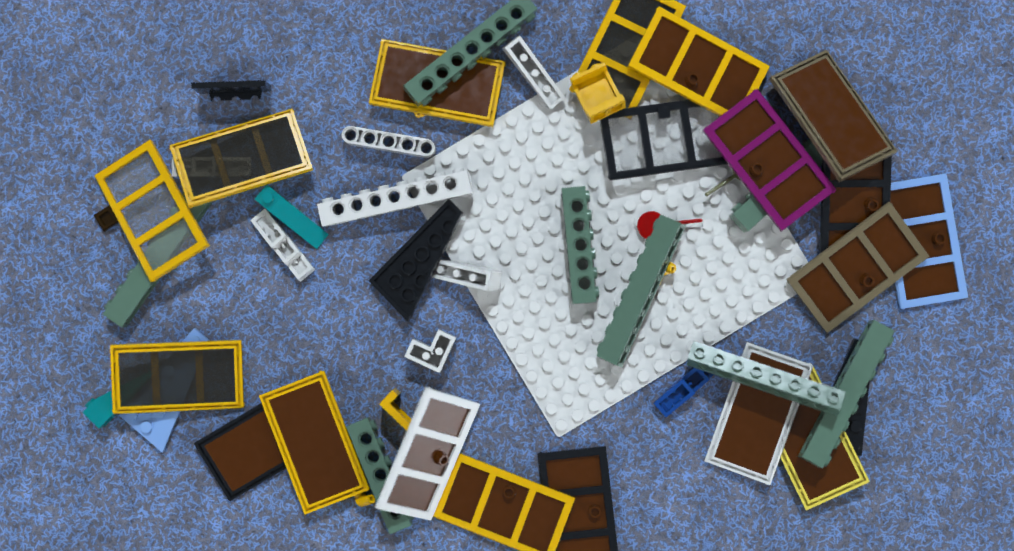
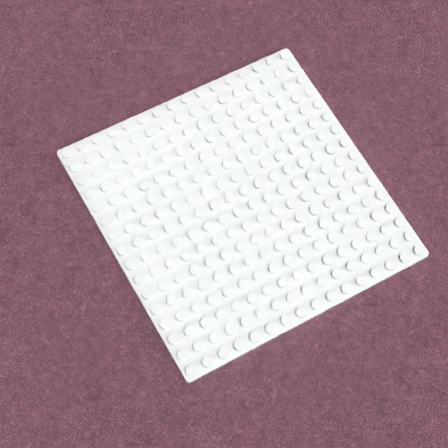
(520, 229)

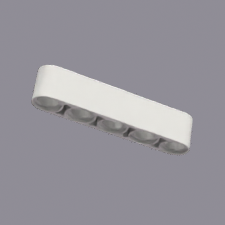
(380, 137)

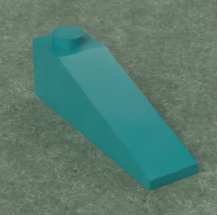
(291, 216)
(100, 410)

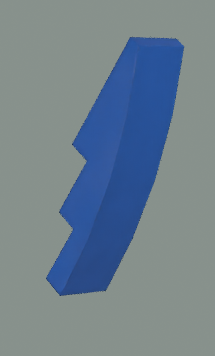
(681, 390)

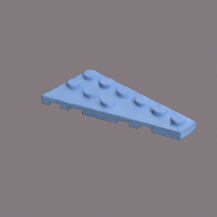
(159, 425)

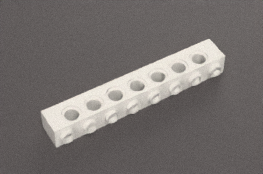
(329, 216)

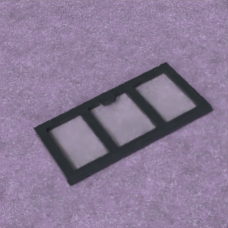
(658, 140)

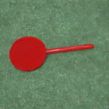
(646, 222)

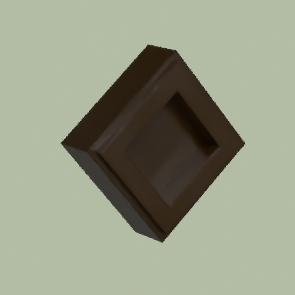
(106, 218)

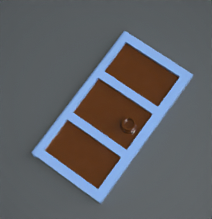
(929, 215)

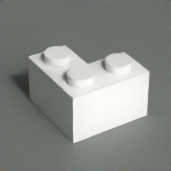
(434, 355)

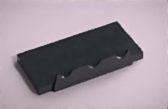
(229, 89)

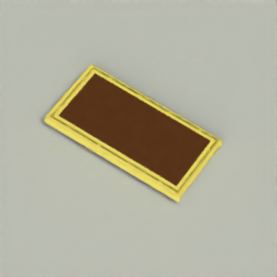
(814, 483)

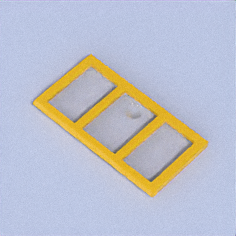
(151, 211)

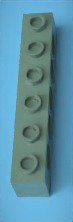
(580, 195)
(393, 522)

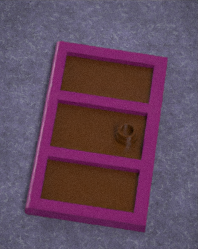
(769, 160)

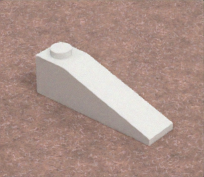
(533, 72)
(468, 275)

